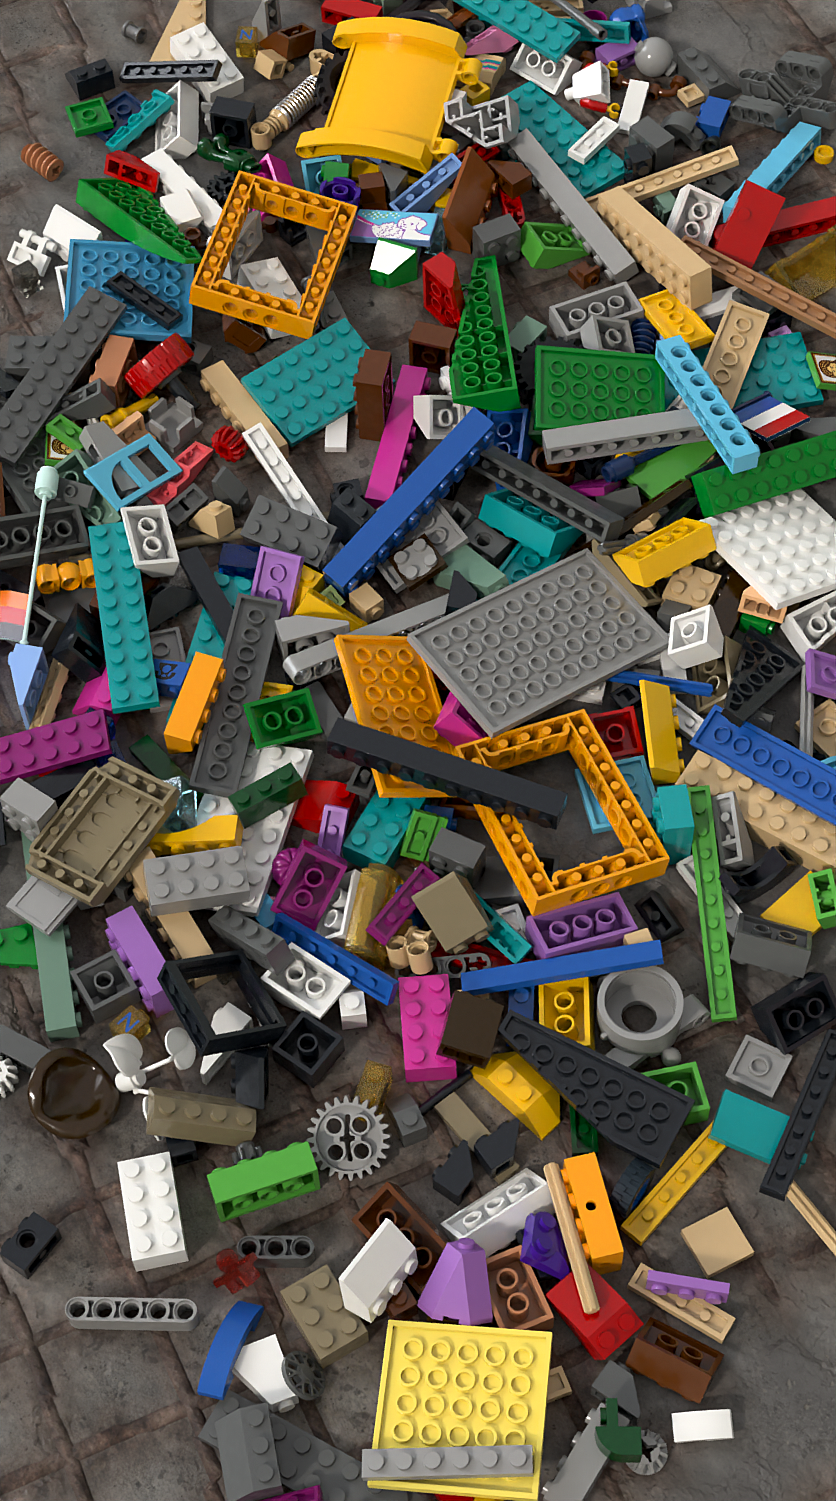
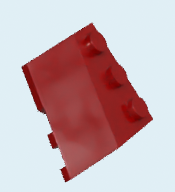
(443, 290)

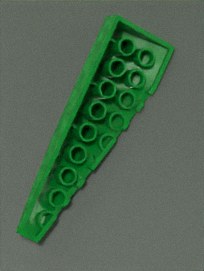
(135, 217)
(482, 360)

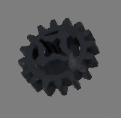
(221, 186)

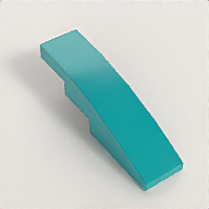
(505, 936)

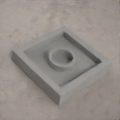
(758, 1068)

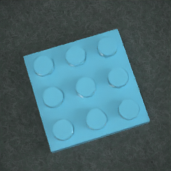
(639, 781)

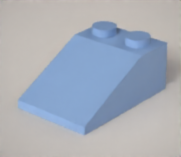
(29, 675)

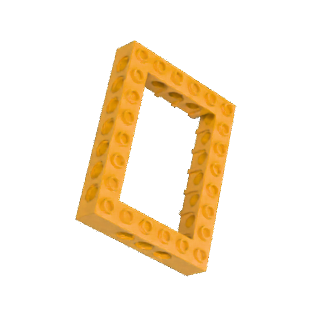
(291, 203)
(643, 852)

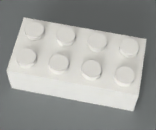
(200, 44)
(272, 278)
(152, 1211)

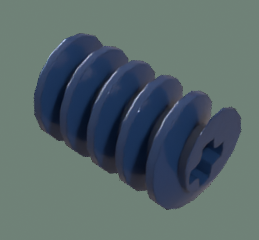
(643, 336)

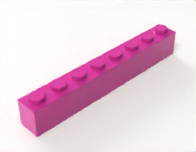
(397, 436)

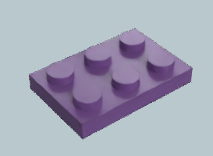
(278, 577)
(820, 673)

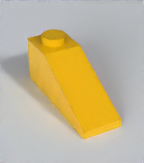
(319, 606)

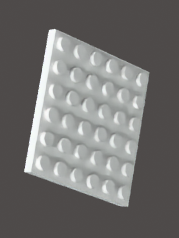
(780, 547)

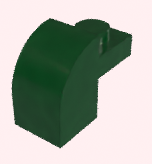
(615, 1441)

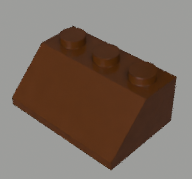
(674, 1360)

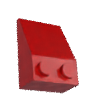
(311, 806)
(601, 1331)

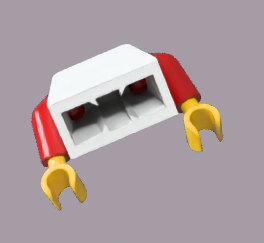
(592, 88)

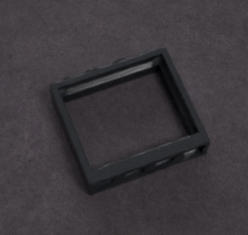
(173, 982)

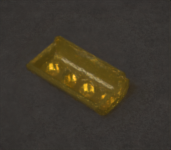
(374, 891)

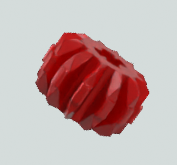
(229, 443)

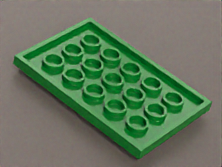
(594, 386)

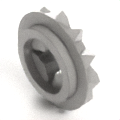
(657, 1457)

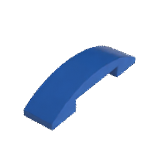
(226, 1348)

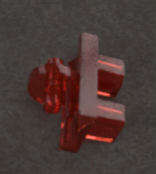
(236, 1272)

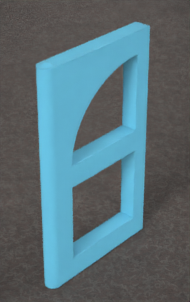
(101, 473)

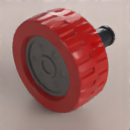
(161, 370)

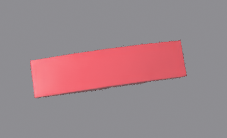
(191, 462)

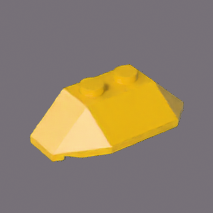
(521, 1092)

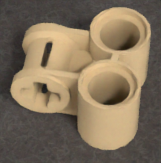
(412, 950)

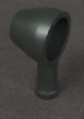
(711, 144)

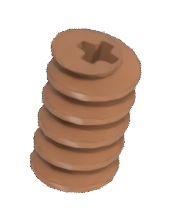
(42, 161)

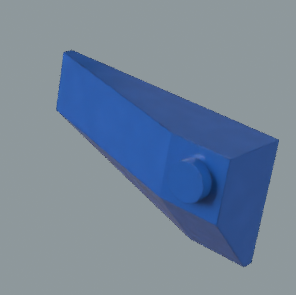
(512, 433)

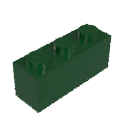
(267, 795)

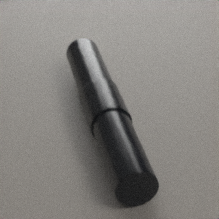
(445, 1091)

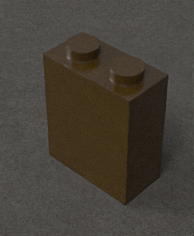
(470, 1029)

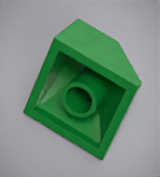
(393, 264)

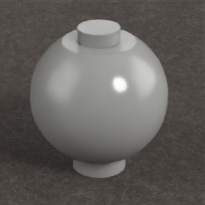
(654, 57)

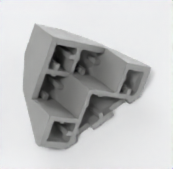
(486, 123)

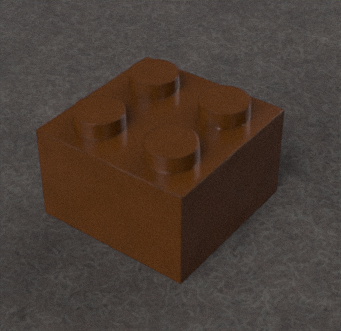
(431, 346)

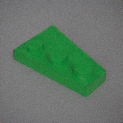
(18, 947)

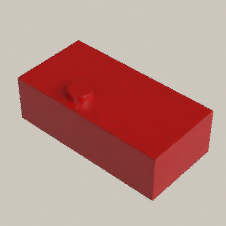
(749, 224)

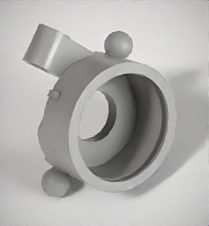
(662, 995)

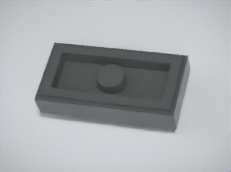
(75, 493)

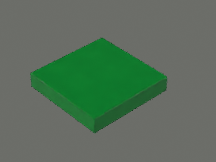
(89, 117)

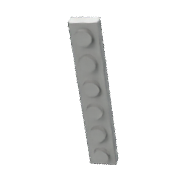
(447, 1462)

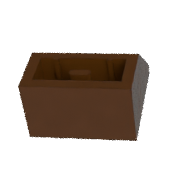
(291, 41)

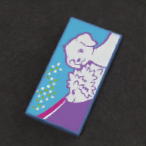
(398, 226)

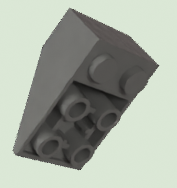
(499, 886)

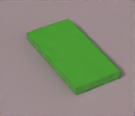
(669, 467)

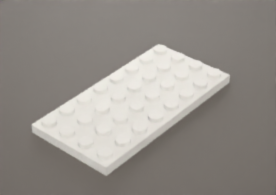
(266, 837)

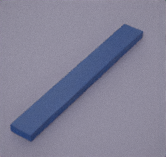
(562, 968)

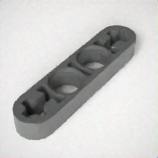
(444, 962)

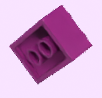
(309, 884)

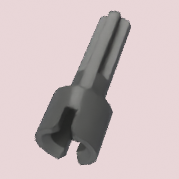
(612, 547)

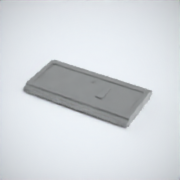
(42, 905)

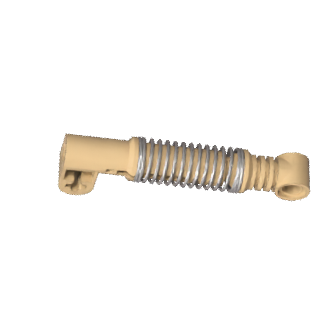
(288, 113)

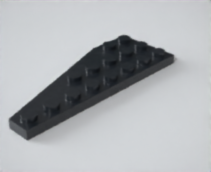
(616, 1100)

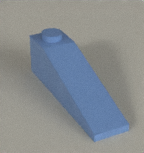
(428, 188)

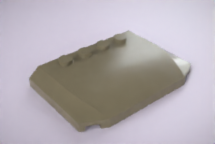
(101, 830)

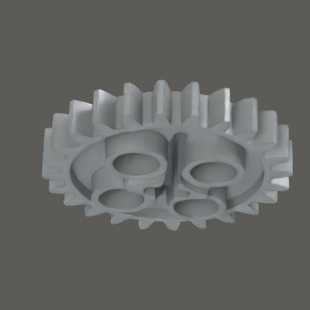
(325, 1137)

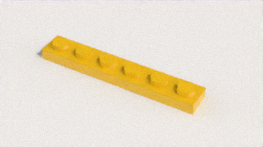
(672, 1187)

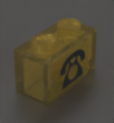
(374, 1085)

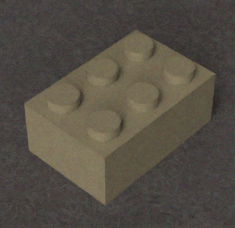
(321, 1317)

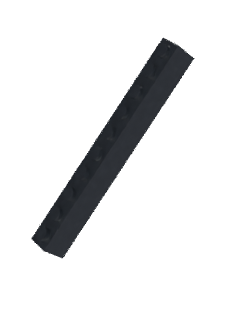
(447, 773)

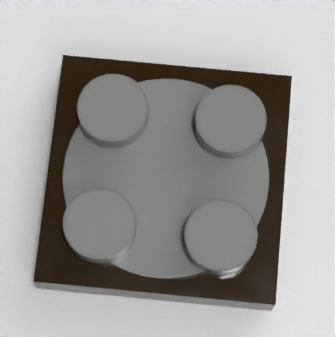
(417, 562)

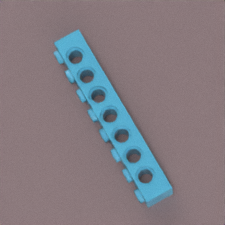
(707, 404)

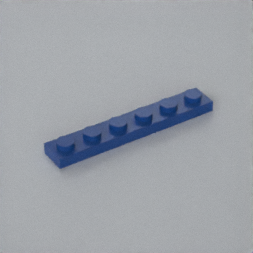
(361, 973)

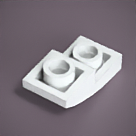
(702, 1425)

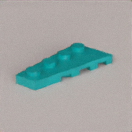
(138, 122)

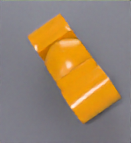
(66, 575)

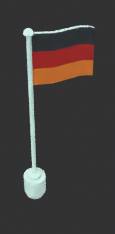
(16, 606)

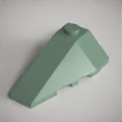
(73, 468)

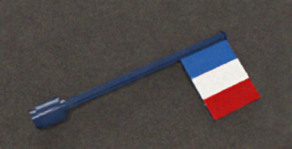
(760, 416)

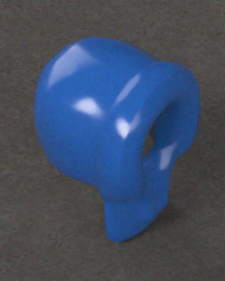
(636, 17)

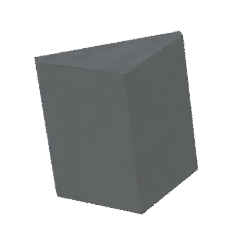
(395, 182)

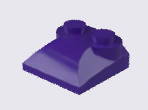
(544, 1245)

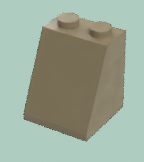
(453, 913)

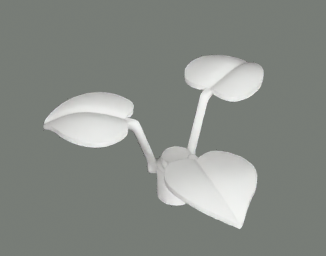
(127, 1052)

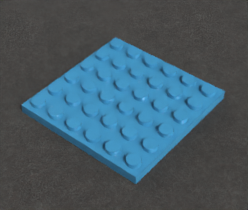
(97, 261)

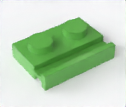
(421, 833)

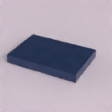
(120, 109)

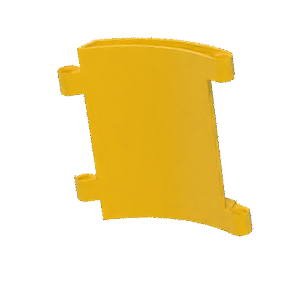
(393, 92)

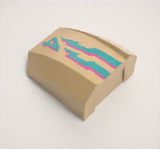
(491, 71)

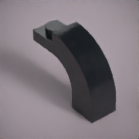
(760, 877)

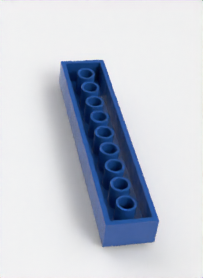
(409, 503)

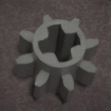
(246, 1151)

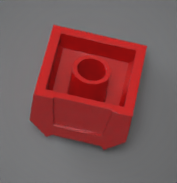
(619, 732)

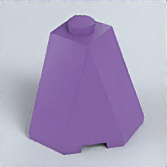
(459, 1285)

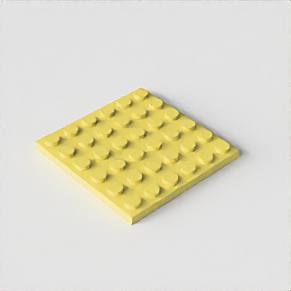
(463, 1390)

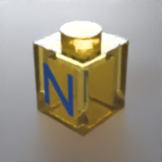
(247, 42)
(131, 1022)

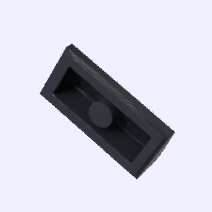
(658, 916)

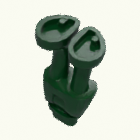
(232, 160)

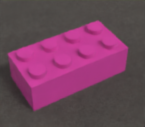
(423, 1014)

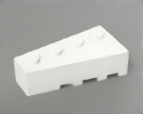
(811, 625)

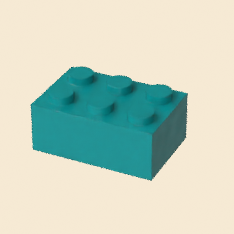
(673, 821)

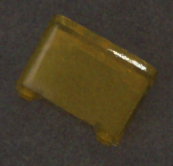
(810, 269)

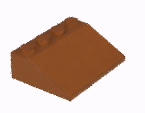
(468, 201)

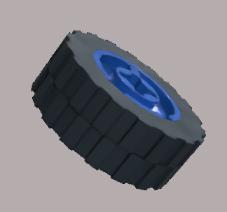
(631, 1187)

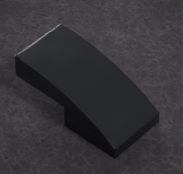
(627, 696)

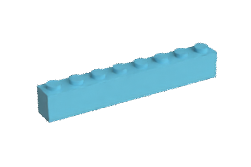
(782, 161)

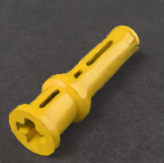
(121, 413)

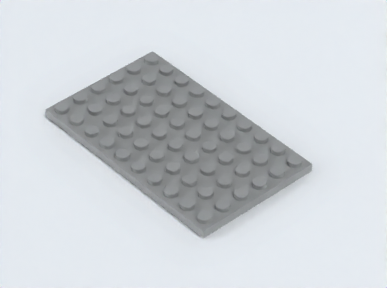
(538, 642)

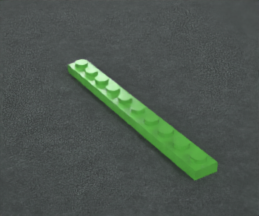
(711, 907)

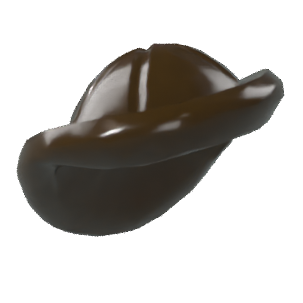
(72, 1094)

